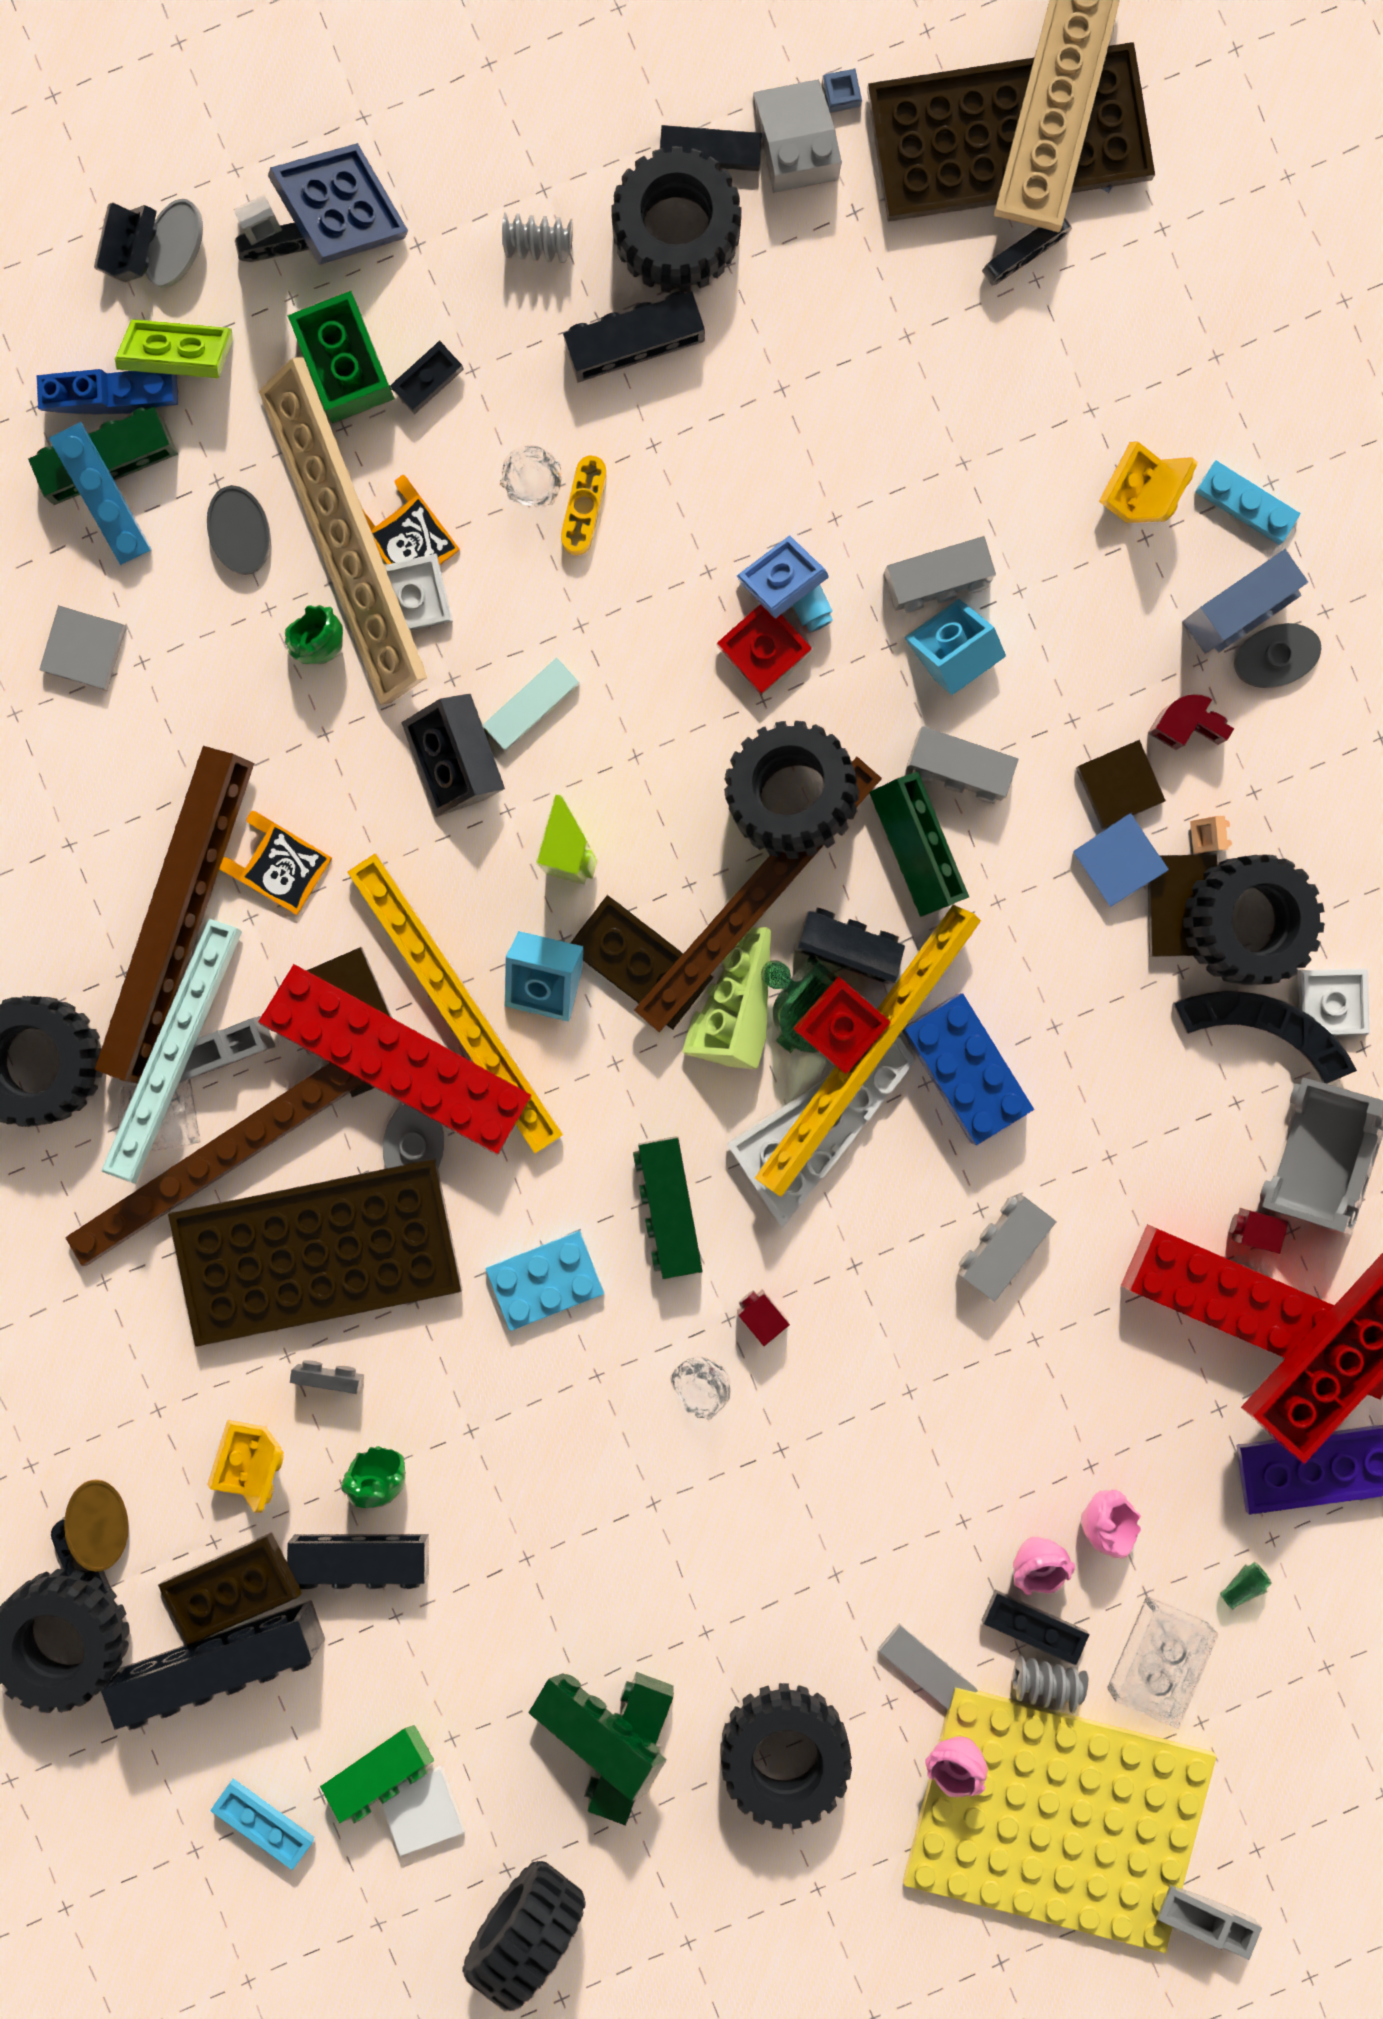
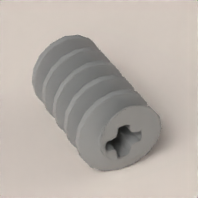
(537, 238)
(1049, 1683)

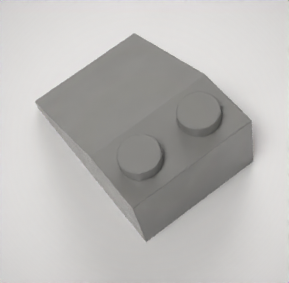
(797, 136)

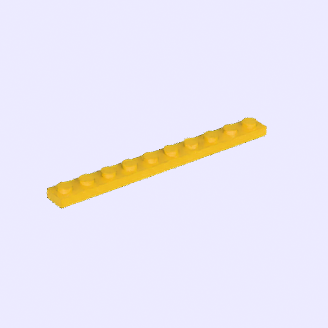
(449, 993)
(841, 1088)

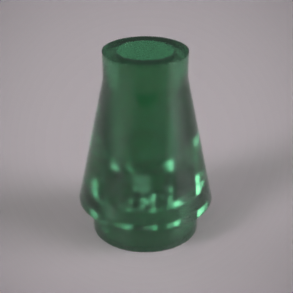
(1246, 1585)

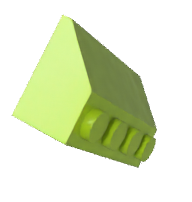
(564, 847)

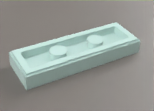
(531, 704)

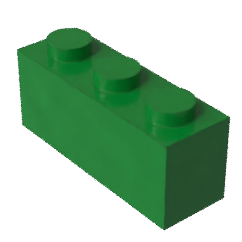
(378, 1775)

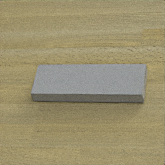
(923, 1665)

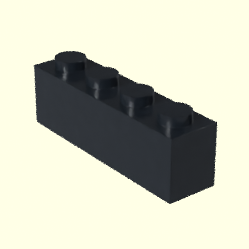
(634, 335)
(359, 1560)

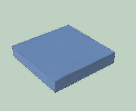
(782, 576)
(1120, 860)

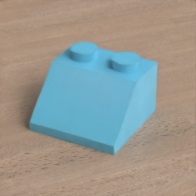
(956, 646)
(542, 975)

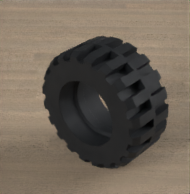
(676, 176)
(781, 749)
(1294, 912)
(76, 1060)
(93, 1614)
(796, 1798)
(524, 1936)

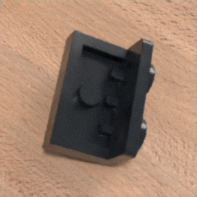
(125, 242)

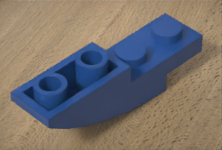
(105, 392)

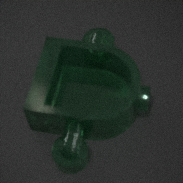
(795, 998)

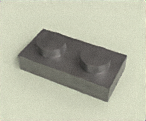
(341, 1379)

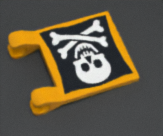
(411, 530)
(282, 865)

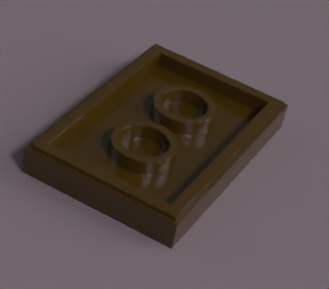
(1167, 903)

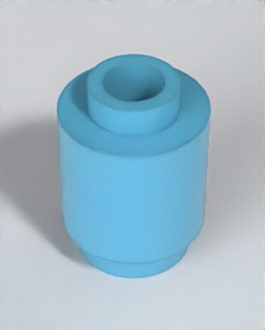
(814, 610)

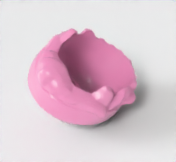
(1111, 1523)
(1041, 1566)
(957, 1767)

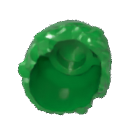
(315, 636)
(374, 1477)

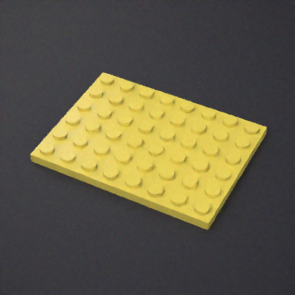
(1072, 1822)

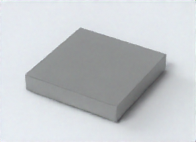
(82, 647)

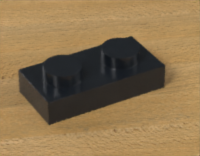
(427, 377)

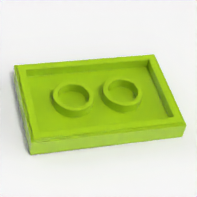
(174, 348)

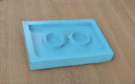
(545, 1280)

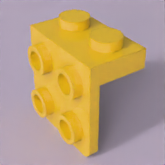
(1146, 486)
(246, 1463)

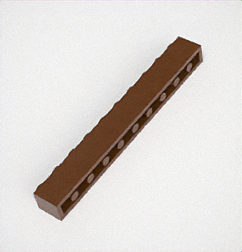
(175, 912)

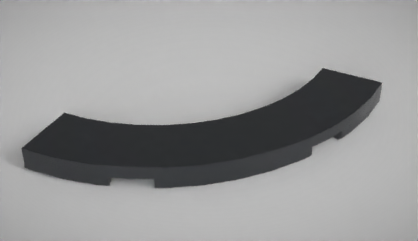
(1273, 1016)

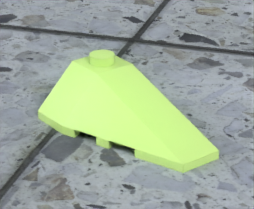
(735, 1015)

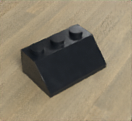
(452, 754)
(850, 946)

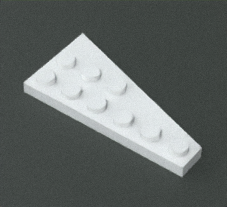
(759, 1142)

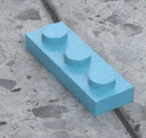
(1247, 502)
(262, 1824)

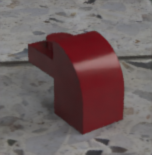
(1187, 715)

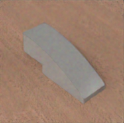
(257, 219)
(227, 1047)
(1210, 1921)

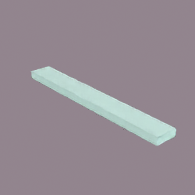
(171, 1051)

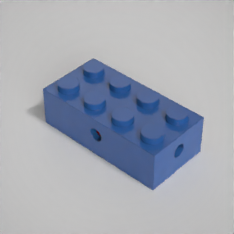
(967, 1069)

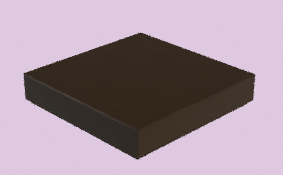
(1120, 783)

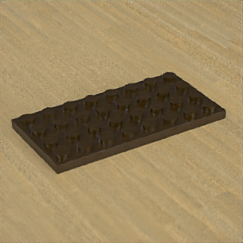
(952, 131)
(315, 1252)

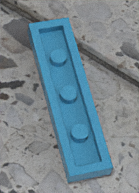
(100, 493)

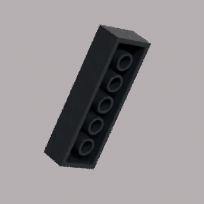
(213, 1665)

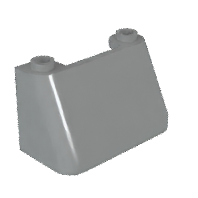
(1327, 1156)

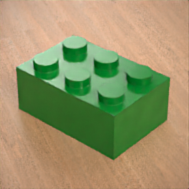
(341, 357)

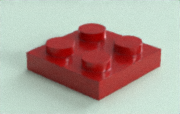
(763, 648)
(842, 1025)

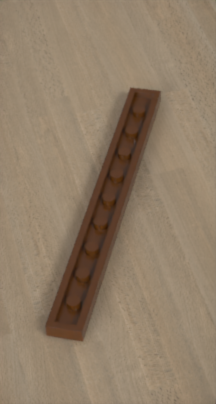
(732, 925)
(210, 1162)

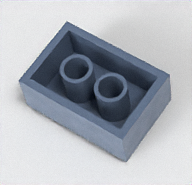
(1246, 603)

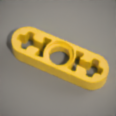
(598, 483)

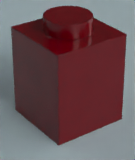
(1258, 1230)
(762, 1316)

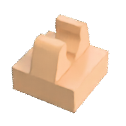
(1210, 834)

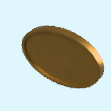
(96, 1525)

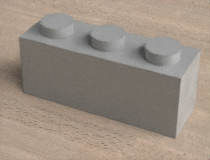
(940, 574)
(962, 765)
(1005, 1246)

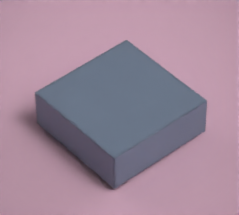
(842, 90)

